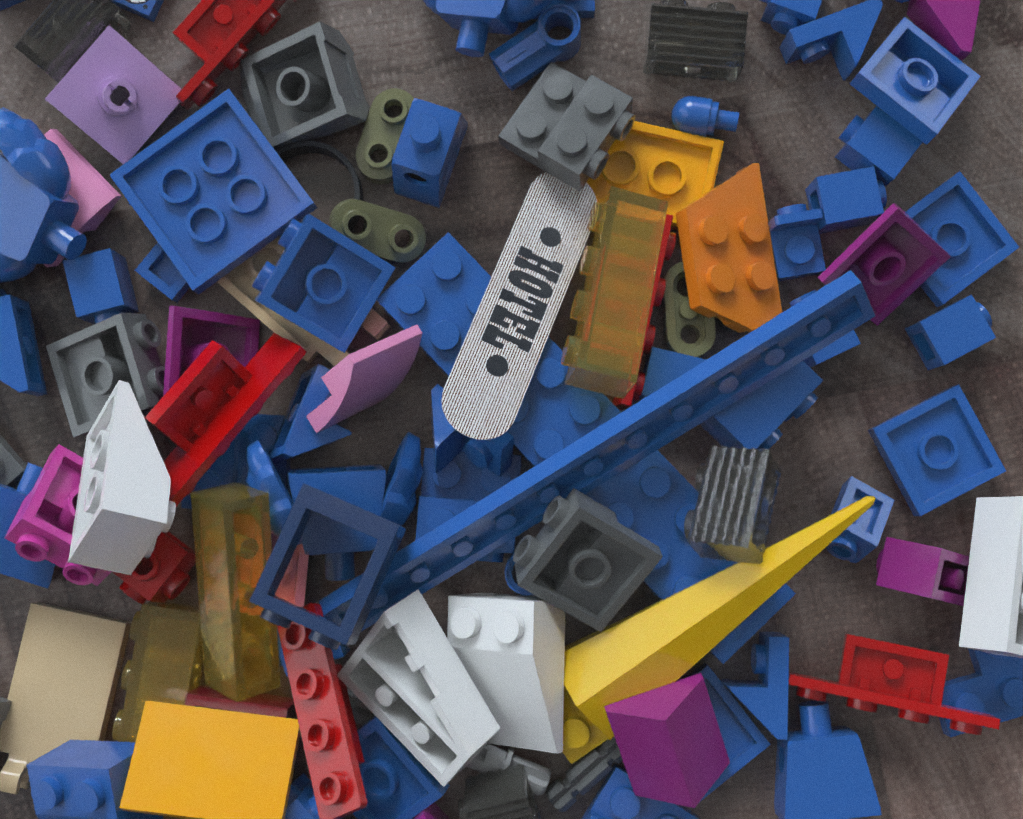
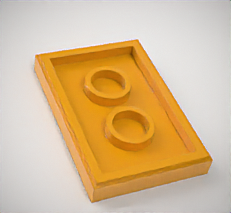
(661, 166)
(211, 763)

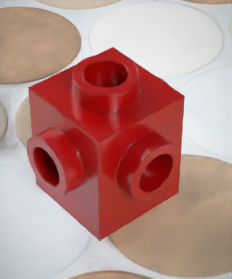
(162, 574)

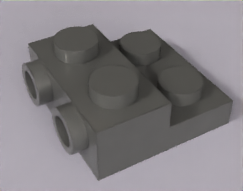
(568, 125)
(101, 355)
(584, 560)

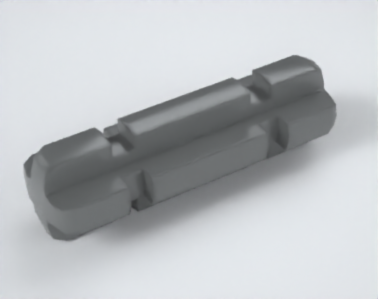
(584, 775)

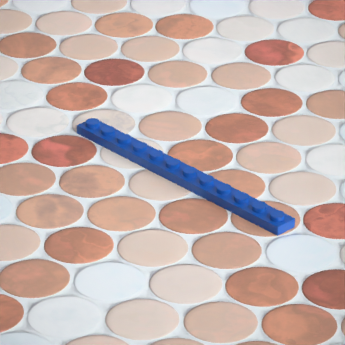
(617, 444)

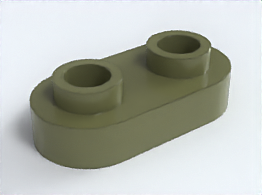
(383, 134)
(379, 229)
(679, 316)

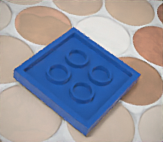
(212, 191)

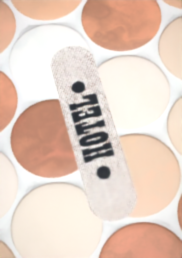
(518, 309)

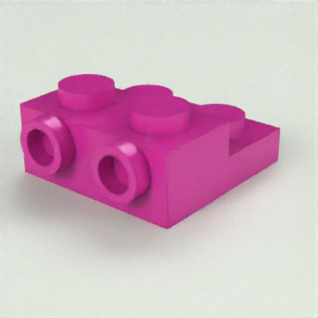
(47, 518)

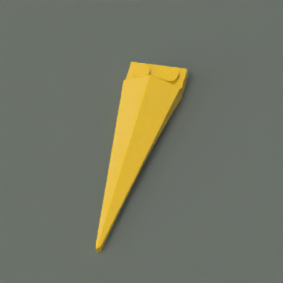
(675, 633)

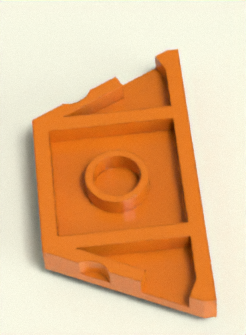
(730, 253)

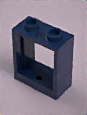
(322, 629)

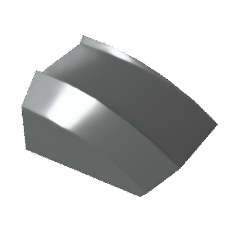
(303, 87)

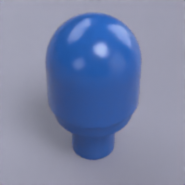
(702, 116)

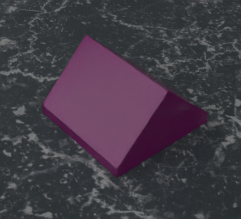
(889, 260)
(194, 329)
(670, 741)

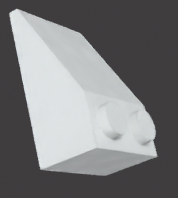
(121, 489)
(517, 663)

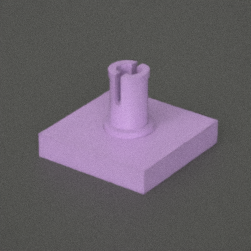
(115, 95)

